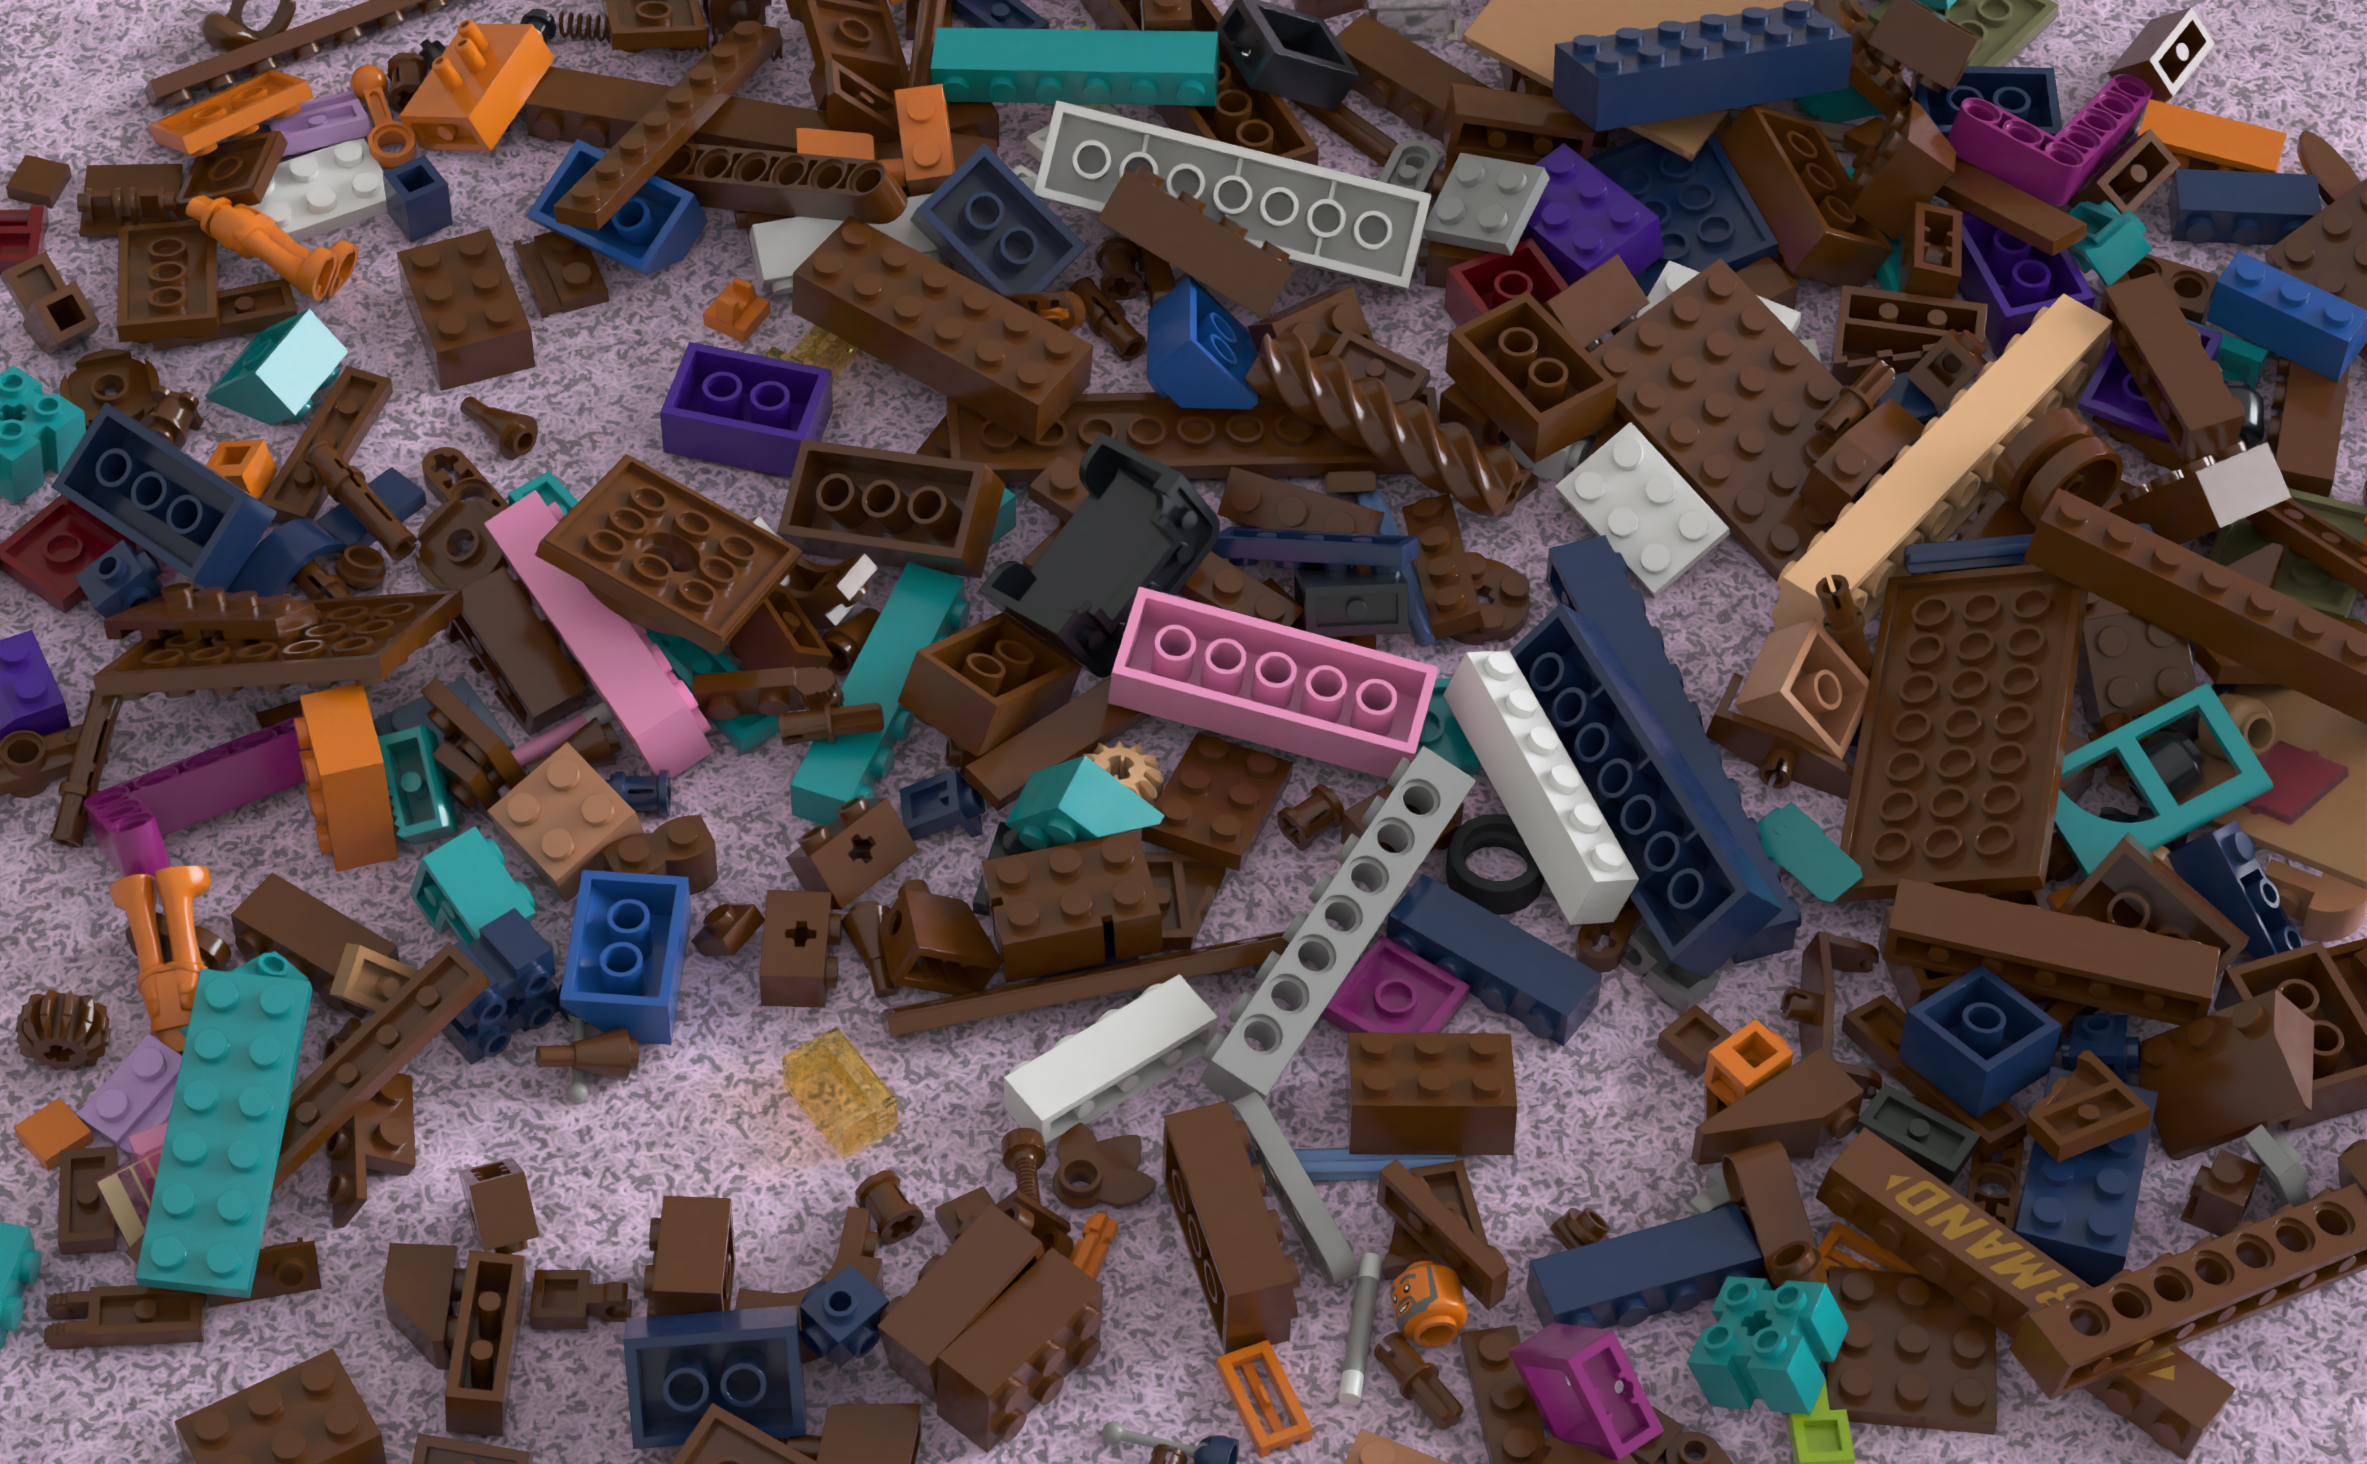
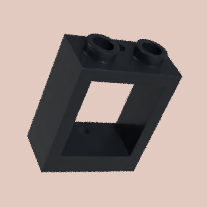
(1289, 53)

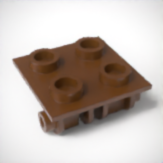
(127, 197)

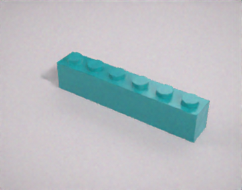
(1077, 66)
(918, 613)

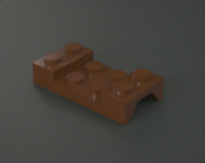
(857, 37)

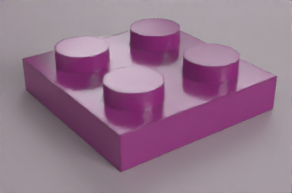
(1395, 993)

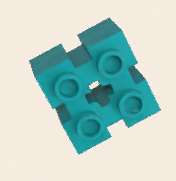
(35, 433)
(1768, 1344)

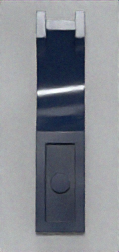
(302, 540)

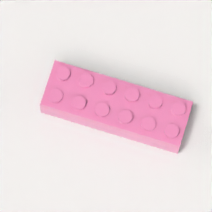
(611, 651)
(1271, 684)

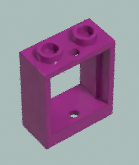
(1589, 1409)

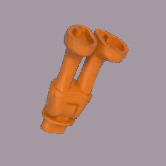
(256, 235)
(170, 986)

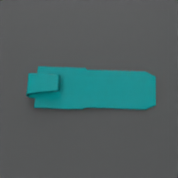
(1807, 853)

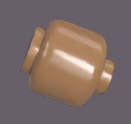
(2252, 719)

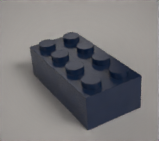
(164, 499)
(2085, 1204)

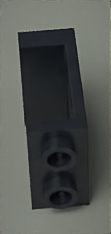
(1351, 601)

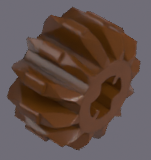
(63, 1030)

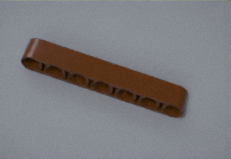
(786, 183)

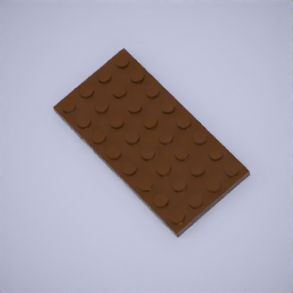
(1964, 731)

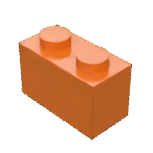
(924, 138)

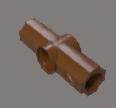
(34, 760)

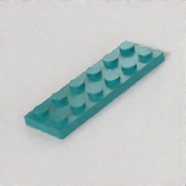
(224, 1134)

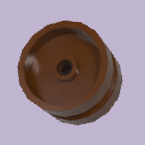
(2056, 454)

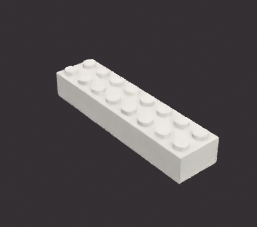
(1302, 208)

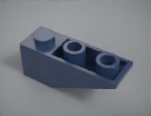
(2231, 879)

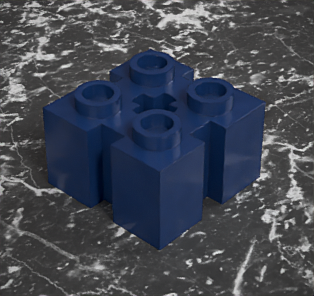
(521, 985)

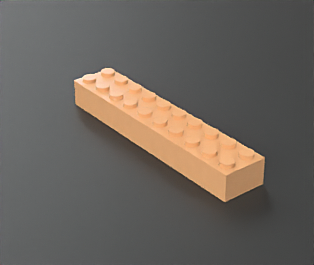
(1950, 466)

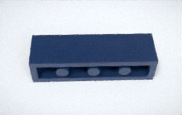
(1497, 959)
(1644, 1271)

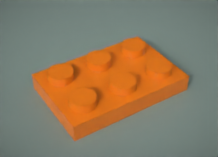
(231, 112)

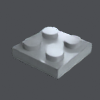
(1485, 203)

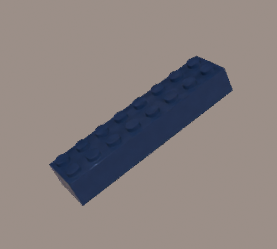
(1691, 869)

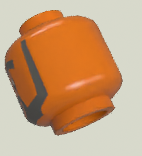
(1429, 1304)

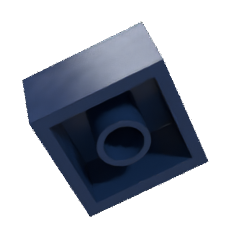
(1979, 1041)

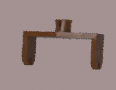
(1777, 750)
(1815, 1000)

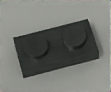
(1920, 1133)

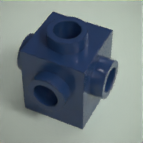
(121, 580)
(2108, 1039)
(842, 1316)

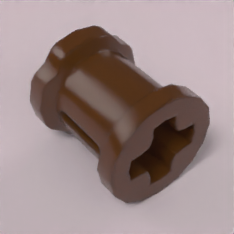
(412, 73)
(1117, 262)
(1311, 817)
(889, 1206)

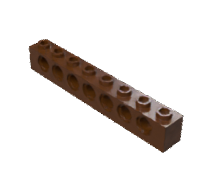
(2193, 1292)

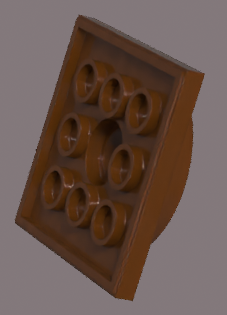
(668, 555)

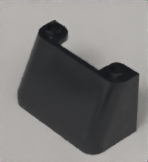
(1130, 532)

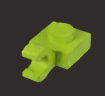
(1822, 1435)

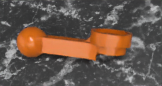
(370, 86)

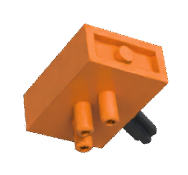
(475, 85)

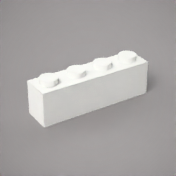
(1110, 1060)

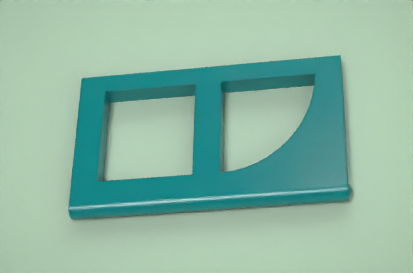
(2093, 837)

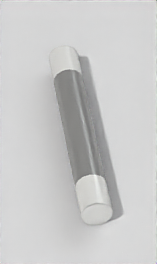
(1360, 1329)

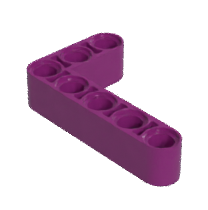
(2043, 163)
(140, 811)

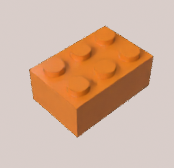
(345, 777)

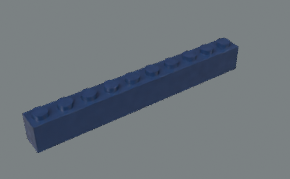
(1596, 585)

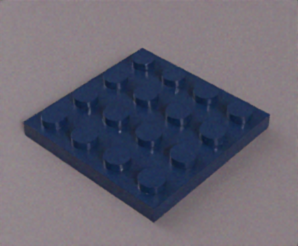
(1698, 204)

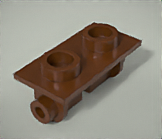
(279, 1272)

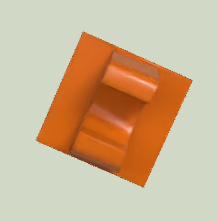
(737, 311)

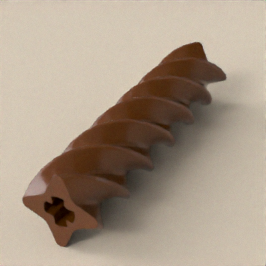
(1395, 433)

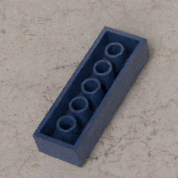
(1701, 65)

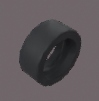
(1495, 896)

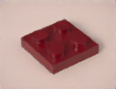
(55, 549)

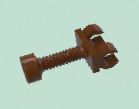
(1024, 1154)

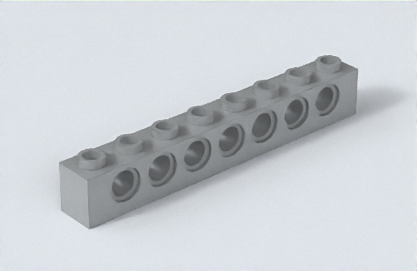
(1437, 792)

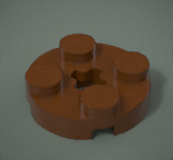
(107, 370)
(443, 533)
(1508, 597)

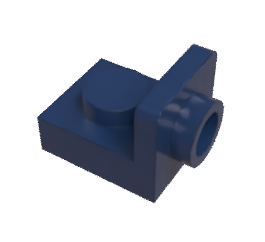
(941, 804)

